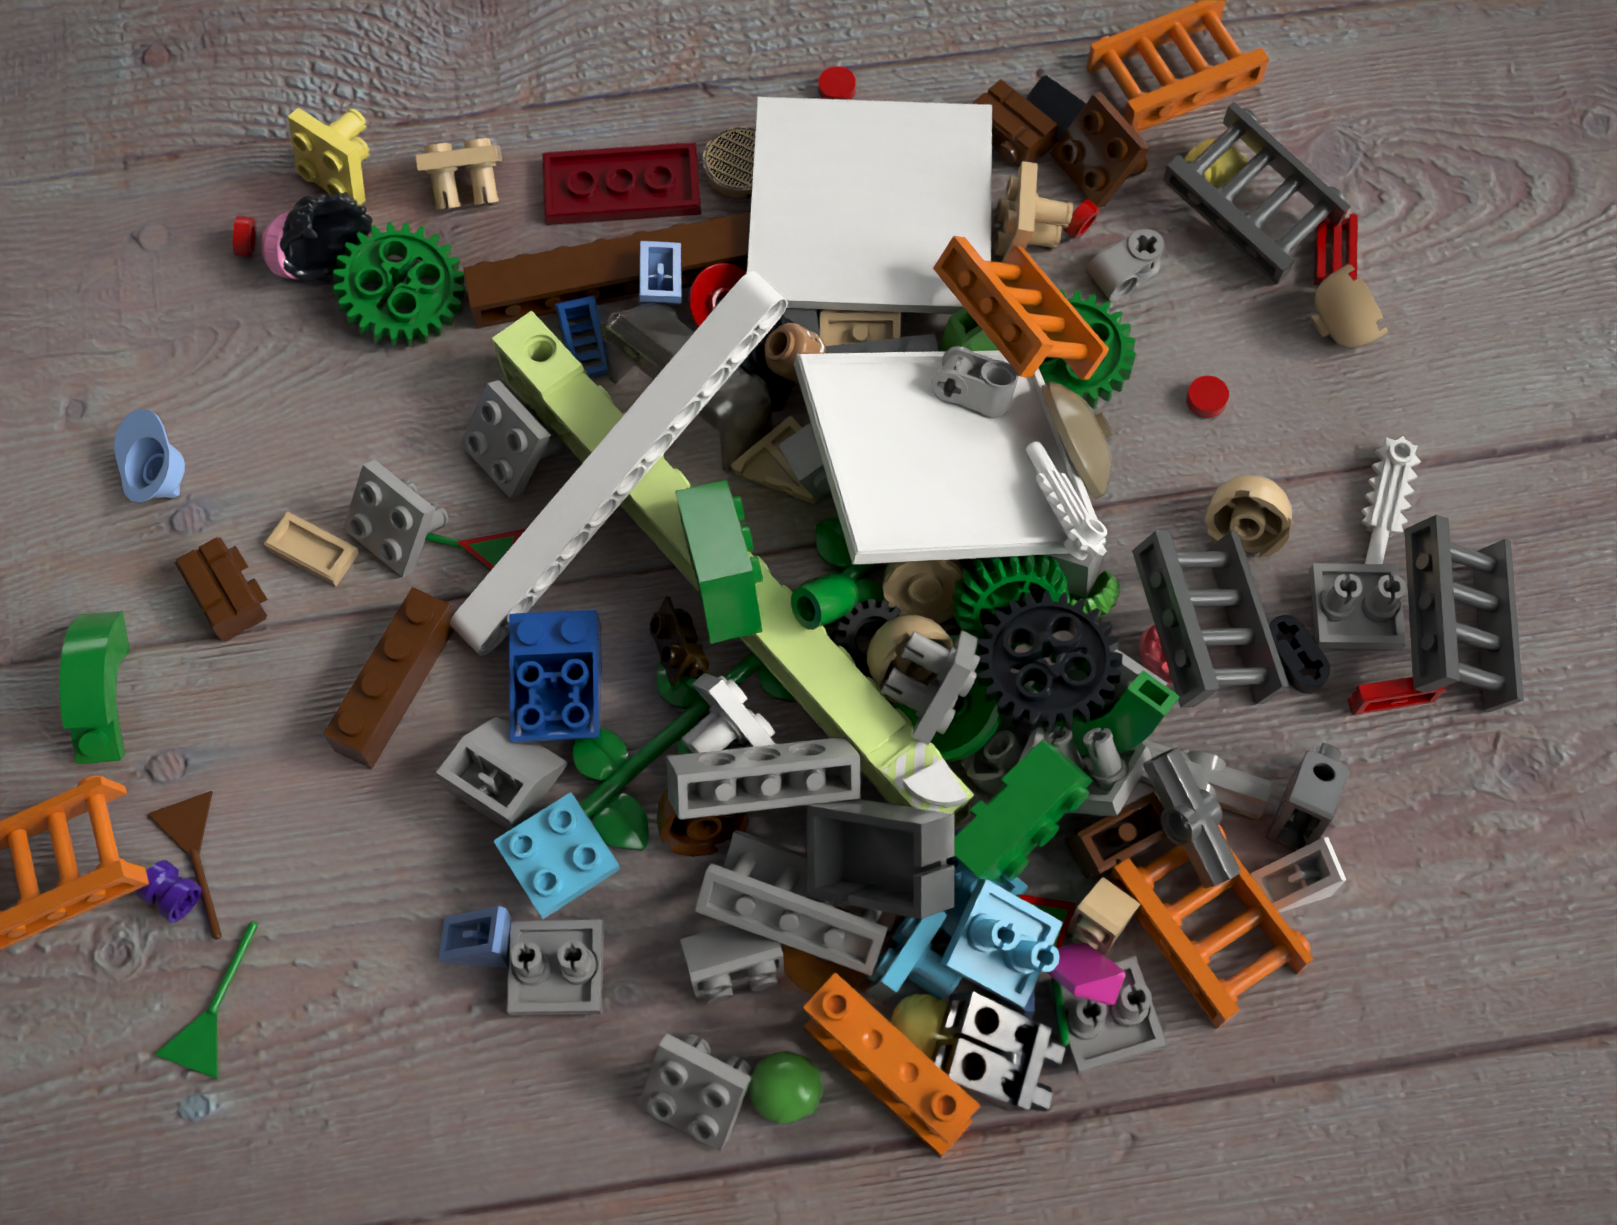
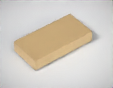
(311, 548)

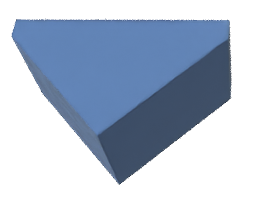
(660, 273)
(477, 938)

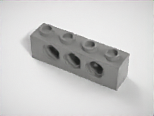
(763, 777)

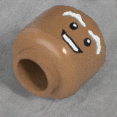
(786, 343)

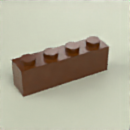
(390, 678)

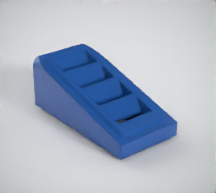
(578, 309)

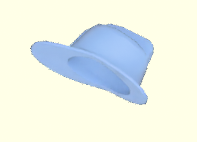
(146, 459)

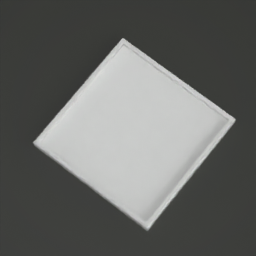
(866, 199)
(924, 472)

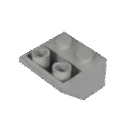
(498, 775)
(731, 961)

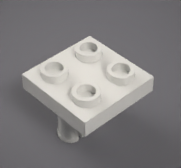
(726, 719)

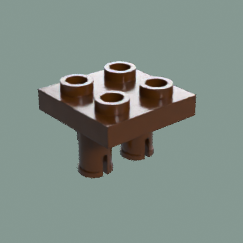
(1100, 150)

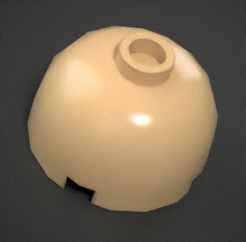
(1347, 310)
(1253, 509)
(889, 641)

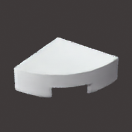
(936, 786)

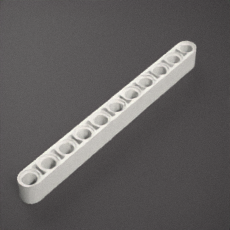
(620, 461)

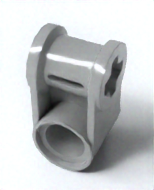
(1127, 264)
(979, 382)

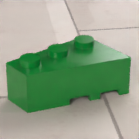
(1021, 814)

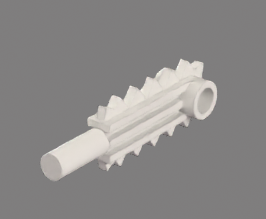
(1388, 499)
(1083, 531)

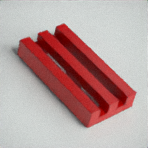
(1351, 227)
(1389, 695)

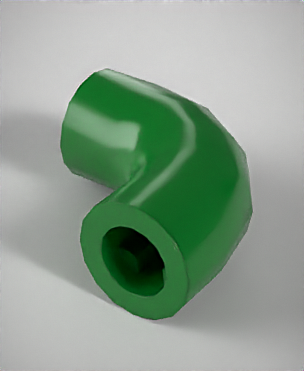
(823, 600)

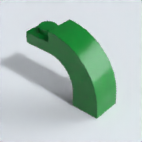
(88, 685)
(1128, 718)

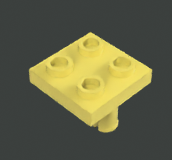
(330, 153)

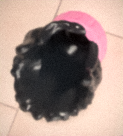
(312, 236)

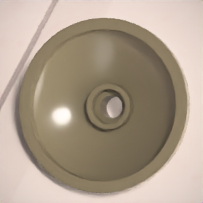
(1082, 436)

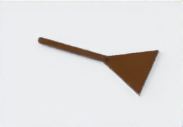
(186, 826)

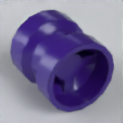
(169, 891)

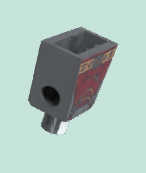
(1315, 791)

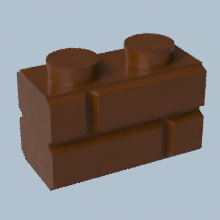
(1018, 126)
(221, 588)
(1117, 837)

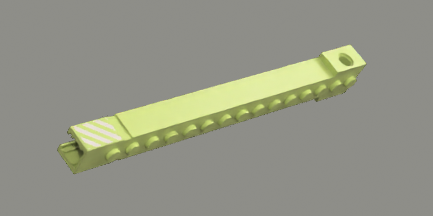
(801, 659)

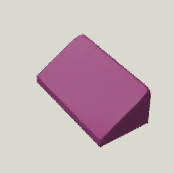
(1088, 973)

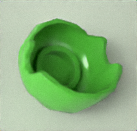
(785, 1087)

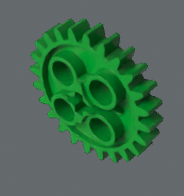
(369, 265)
(1116, 364)

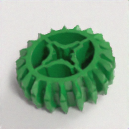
(1000, 580)

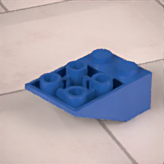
(555, 675)

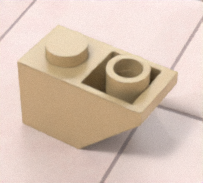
(1102, 916)

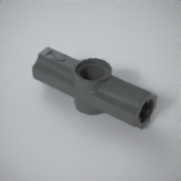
(1191, 817)

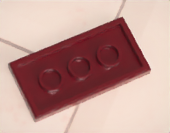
(621, 183)

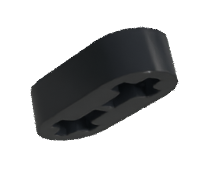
(1299, 652)

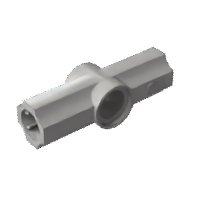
(1230, 787)

